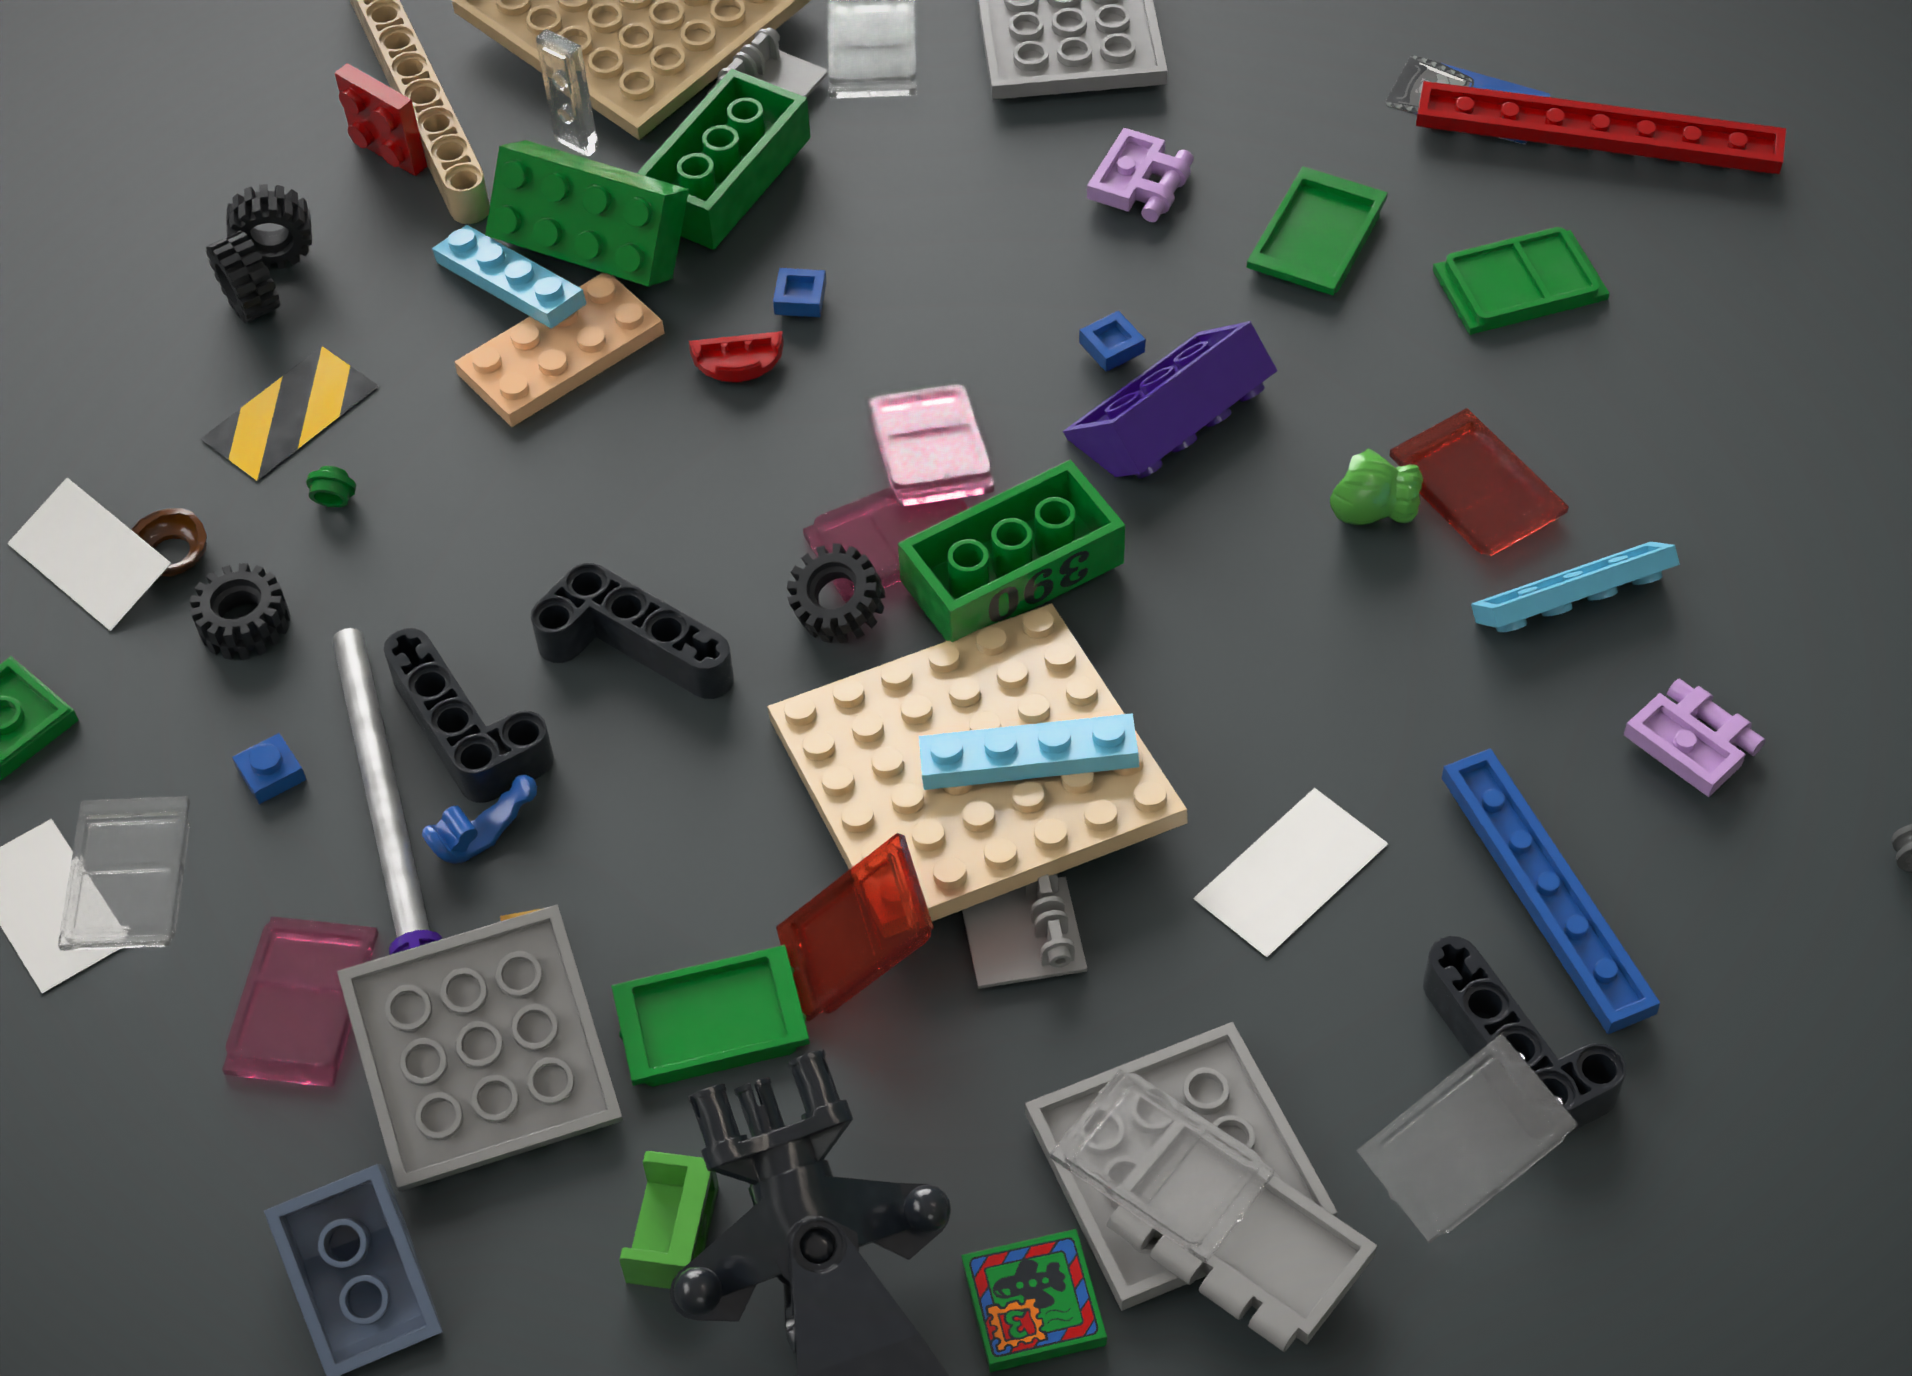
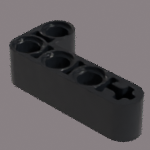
(605, 606)
(455, 730)
(1463, 983)

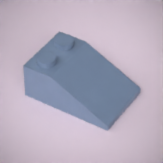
(354, 1270)

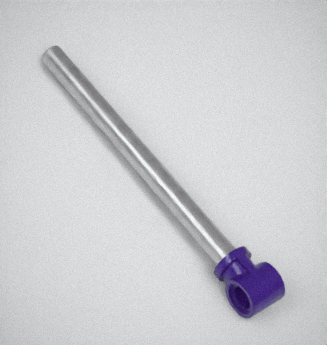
(382, 794)

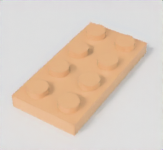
(540, 364)

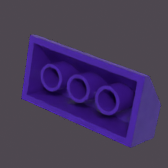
(1174, 400)

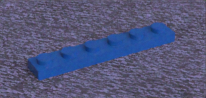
(1550, 892)

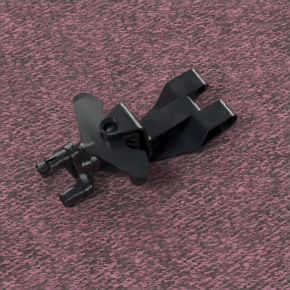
(809, 1232)

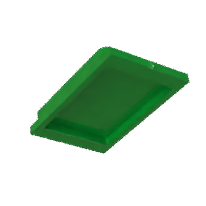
(1318, 231)
(1519, 279)
(710, 1017)

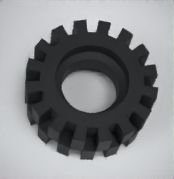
(274, 208)
(243, 276)
(821, 571)
(234, 590)

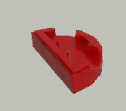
(737, 356)

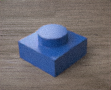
(799, 292)
(1112, 341)
(269, 768)

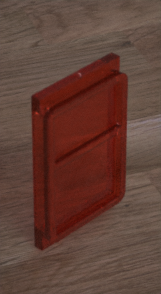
(1479, 483)
(856, 928)

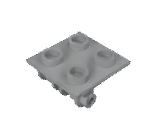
(771, 65)
(1025, 934)

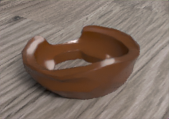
(174, 524)

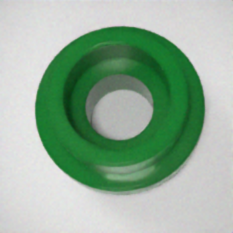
(330, 486)

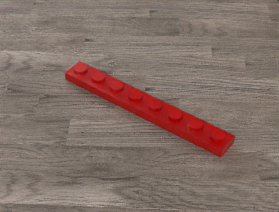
(1602, 127)

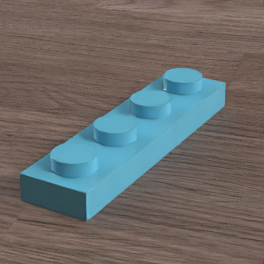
(509, 276)
(1592, 580)
(1028, 751)

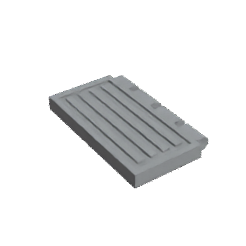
(1280, 1258)

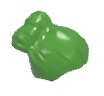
(1376, 491)

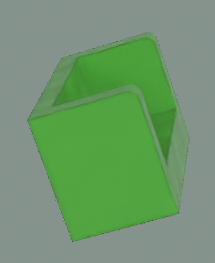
(671, 1219)

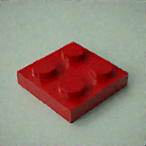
(381, 119)

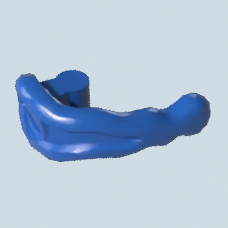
(458, 839)

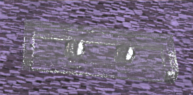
(567, 92)

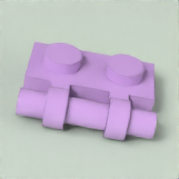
(1127, 170)
(1686, 744)

